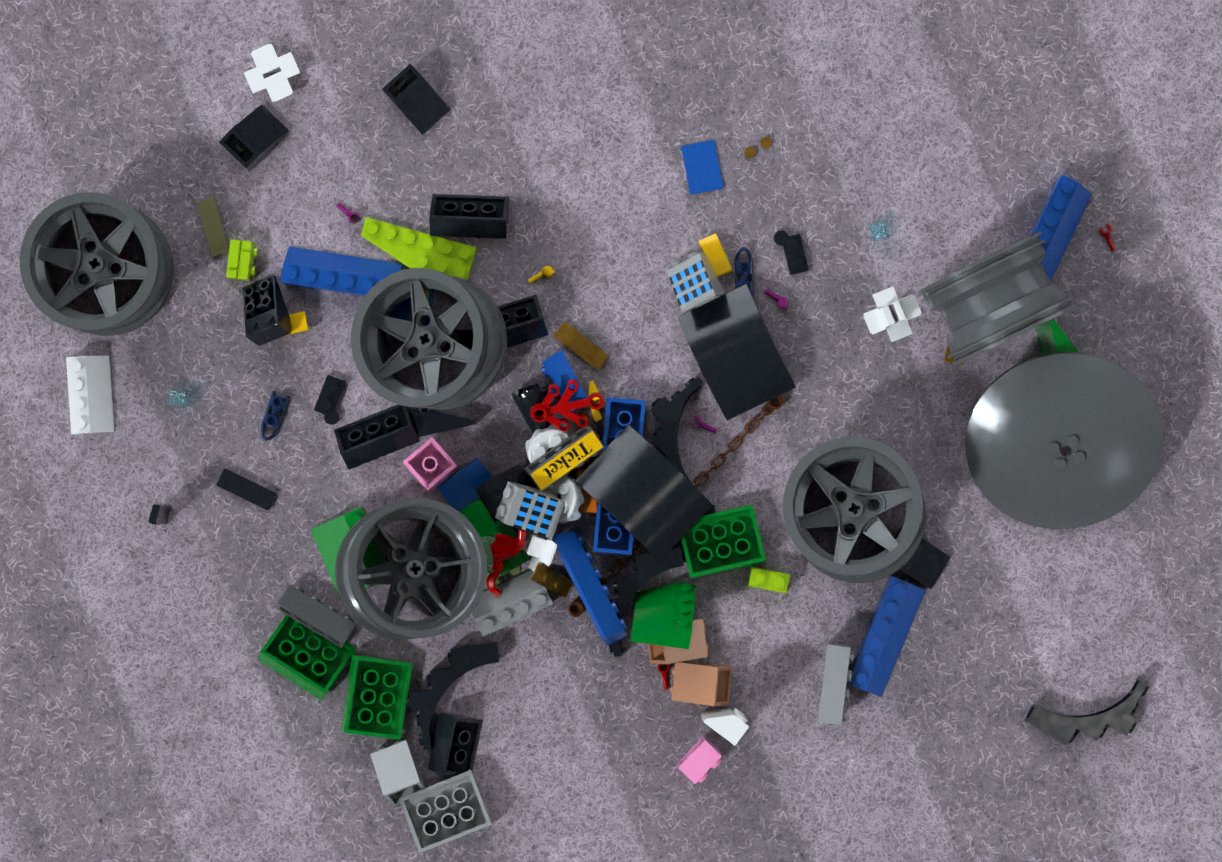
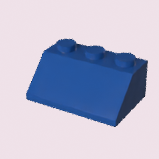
(560, 373)

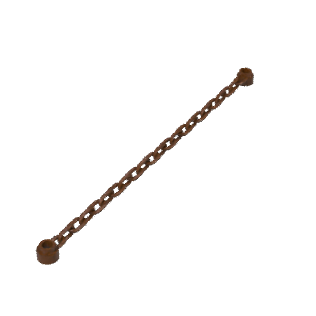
(705, 473)

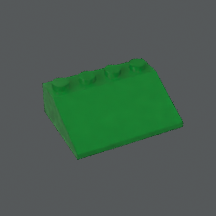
(1053, 339)
(485, 526)
(330, 536)
(723, 543)
(664, 615)
(305, 657)
(376, 696)

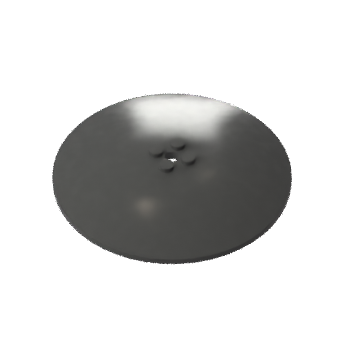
(1059, 403)

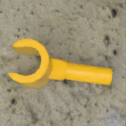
(547, 271)

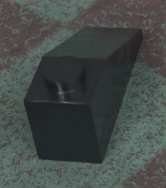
(435, 422)

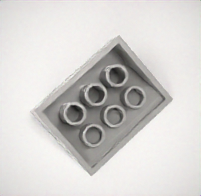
(446, 812)

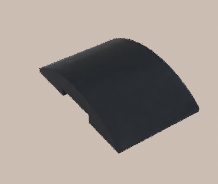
(736, 352)
(644, 492)

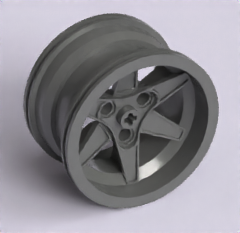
(39, 253)
(996, 298)
(375, 320)
(814, 469)
(468, 561)

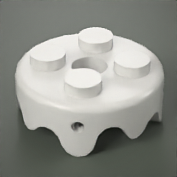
(543, 440)
(571, 495)

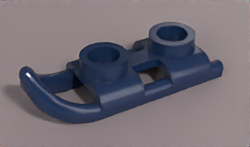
(744, 268)
(272, 419)

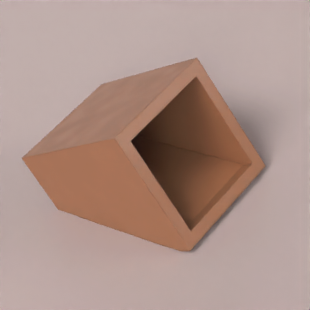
(697, 649)
(701, 683)

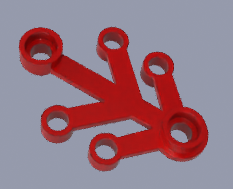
(564, 407)

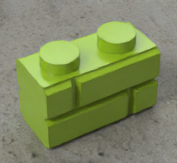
(241, 260)
(768, 579)

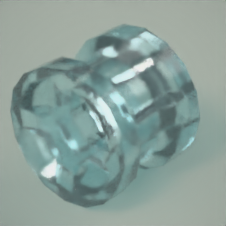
(879, 231)
(178, 398)

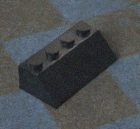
(469, 216)
(376, 436)

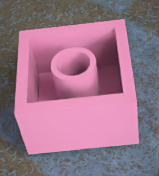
(430, 465)
(700, 760)

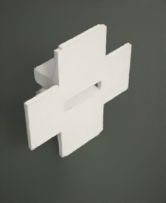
(267, 64)
(882, 318)
(540, 548)

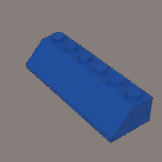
(1060, 219)
(334, 271)
(589, 587)
(885, 635)

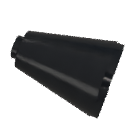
(526, 399)

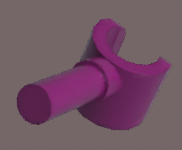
(348, 213)
(782, 301)
(703, 425)

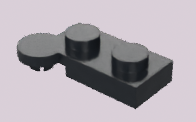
(793, 251)
(329, 399)

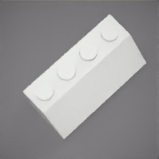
(90, 394)
(726, 722)

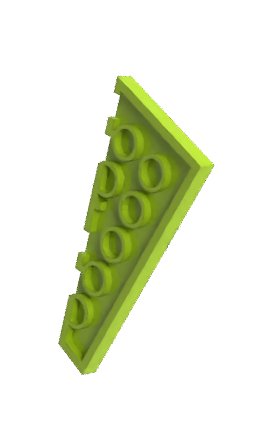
(420, 249)

